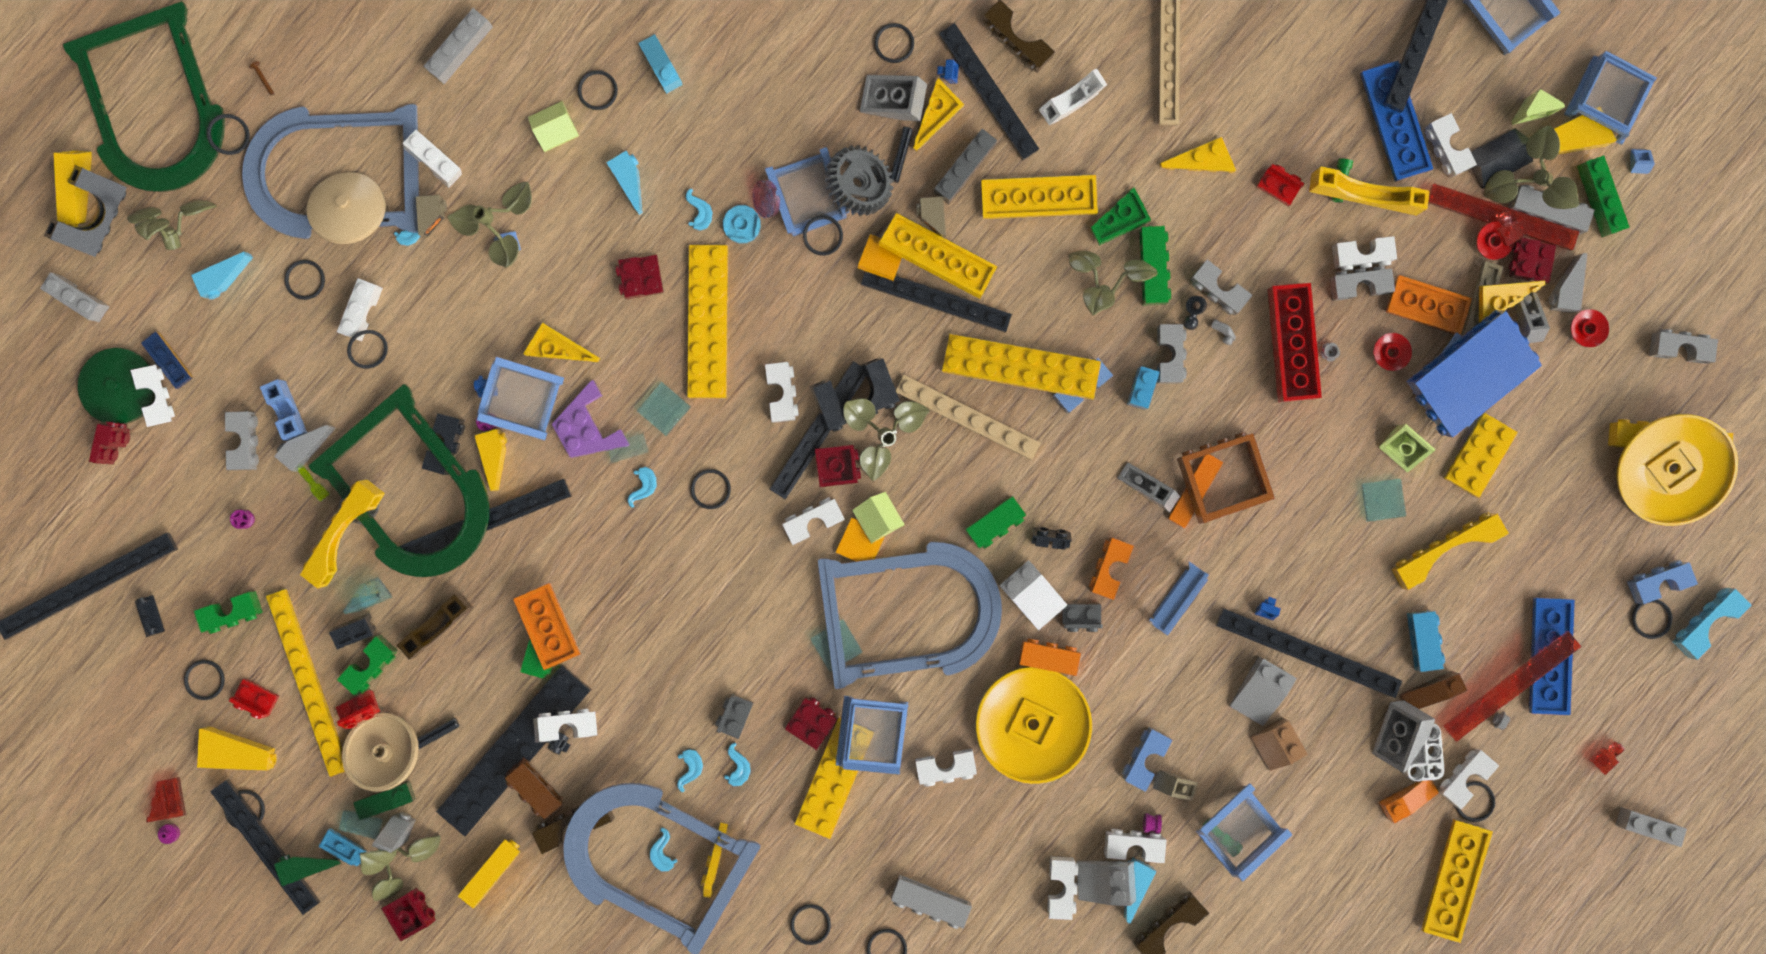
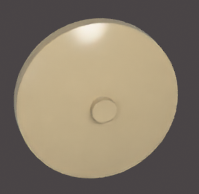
(346, 208)
(380, 752)

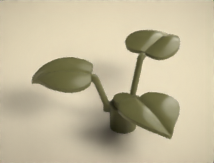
(1561, 192)
(467, 220)
(147, 224)
(1101, 297)
(860, 412)
(374, 862)

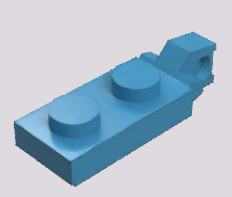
(342, 847)

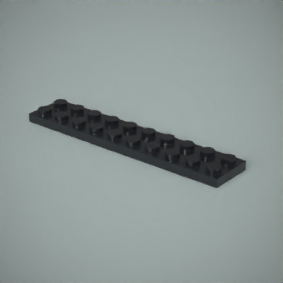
(487, 779)

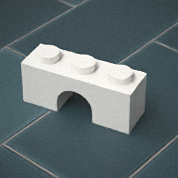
(1439, 134)
(432, 157)
(1381, 252)
(361, 300)
(151, 378)
(785, 408)
(797, 526)
(582, 724)
(962, 767)
(1455, 788)
(1118, 843)
(1062, 905)

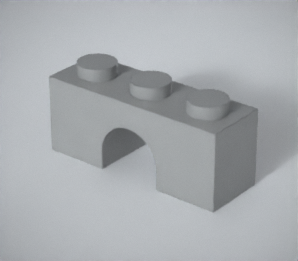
(1206, 280)
(1379, 282)
(71, 296)
(1172, 336)
(1699, 349)
(245, 455)
(1651, 827)

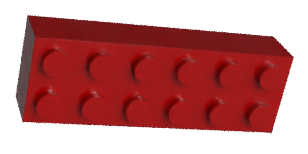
(1294, 342)

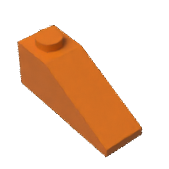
(1408, 800)

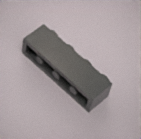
(965, 166)

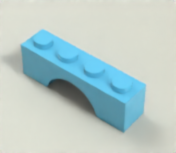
(1694, 638)

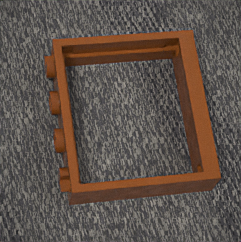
(1192, 488)

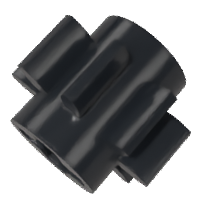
(559, 745)

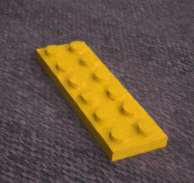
(1039, 197)
(937, 255)
(827, 791)
(1456, 881)

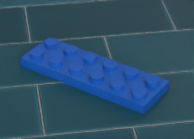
(1398, 131)
(1552, 691)

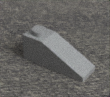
(1569, 290)
(1531, 318)
(300, 449)
(1149, 487)
(395, 832)

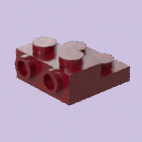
(1532, 260)
(639, 277)
(106, 442)
(837, 466)
(811, 722)
(409, 914)

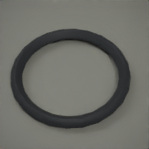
(890, 26)
(597, 107)
(232, 117)
(840, 235)
(304, 262)
(371, 365)
(693, 489)
(1670, 618)
(222, 681)
(259, 800)
(1492, 803)
(807, 907)
(886, 931)

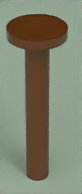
(255, 66)

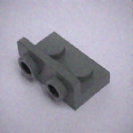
(1082, 616)
(734, 717)

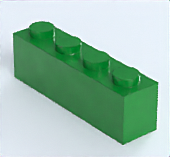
(1603, 196)
(1154, 252)

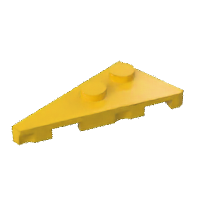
(941, 108)
(1208, 157)
(1504, 296)
(552, 344)
(712, 863)

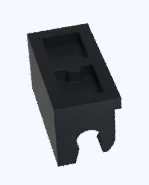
(352, 631)

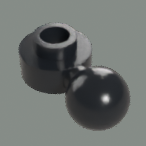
(1191, 322)

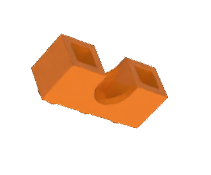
(1102, 582)

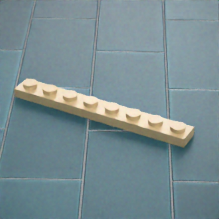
(1169, 62)
(968, 417)

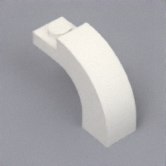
(1074, 98)

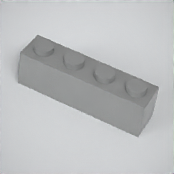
(458, 46)
(1531, 203)
(931, 901)

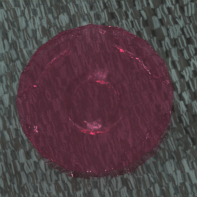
(765, 198)

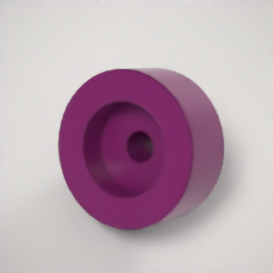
(168, 833)

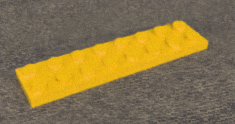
(707, 321)
(1021, 366)

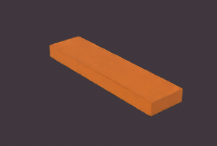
(1204, 476)

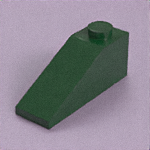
(384, 801)
(299, 867)

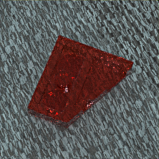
(167, 800)

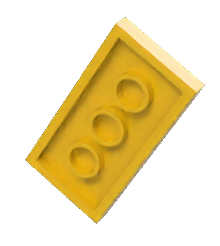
(1480, 455)

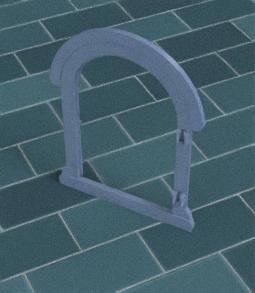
(298, 119)
(951, 661)
(597, 889)

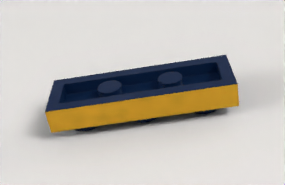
(167, 360)

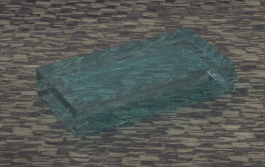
(637, 447)
(367, 827)

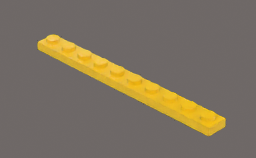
(307, 681)

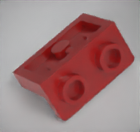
(1280, 184)
(254, 699)
(357, 709)

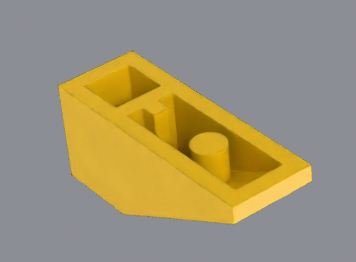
(492, 453)

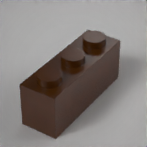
(533, 788)

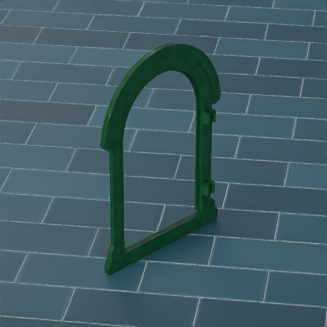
(202, 154)
(470, 484)

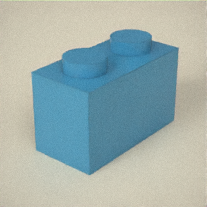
(1143, 388)

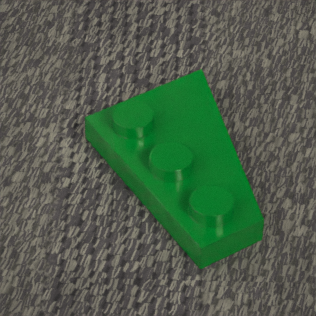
(1122, 218)

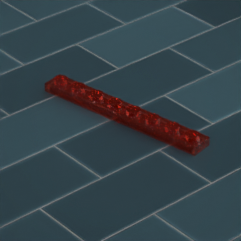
(1486, 212)
(1512, 686)

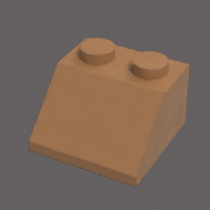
(1279, 745)

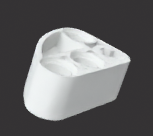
(1425, 762)

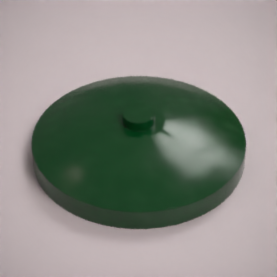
(109, 388)

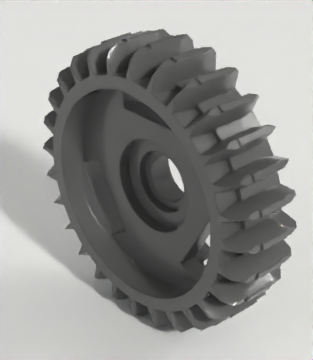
(861, 166)

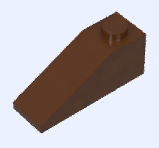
(1435, 691)

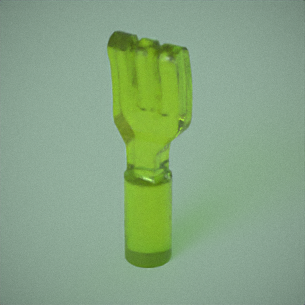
(316, 488)

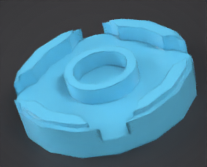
(741, 224)

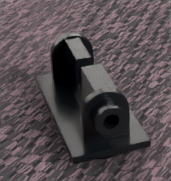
(1060, 538)
(149, 616)

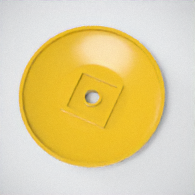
(1698, 485)
(1037, 753)

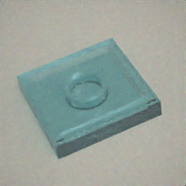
(664, 409)
(1383, 500)
(850, 645)

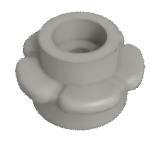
(1335, 351)
(1501, 720)

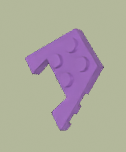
(579, 430)

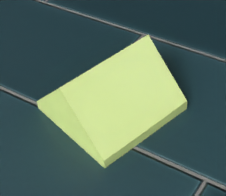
(1537, 106)
(553, 126)
(1406, 447)
(878, 517)

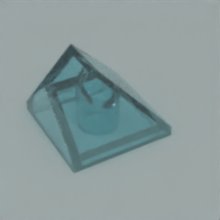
(368, 595)

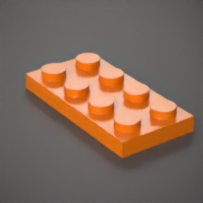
(1428, 305)
(547, 626)

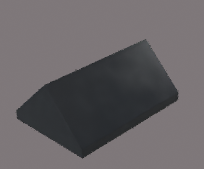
(1501, 154)

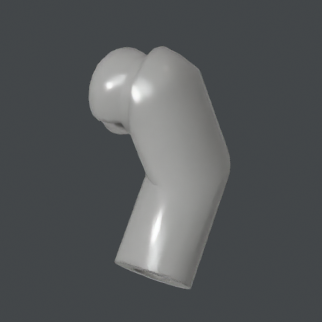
(1226, 330)

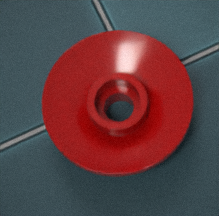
(1492, 250)
(1597, 325)
(1401, 351)

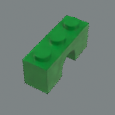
(212, 617)
(380, 653)

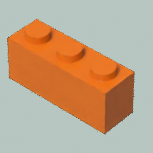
(1049, 657)

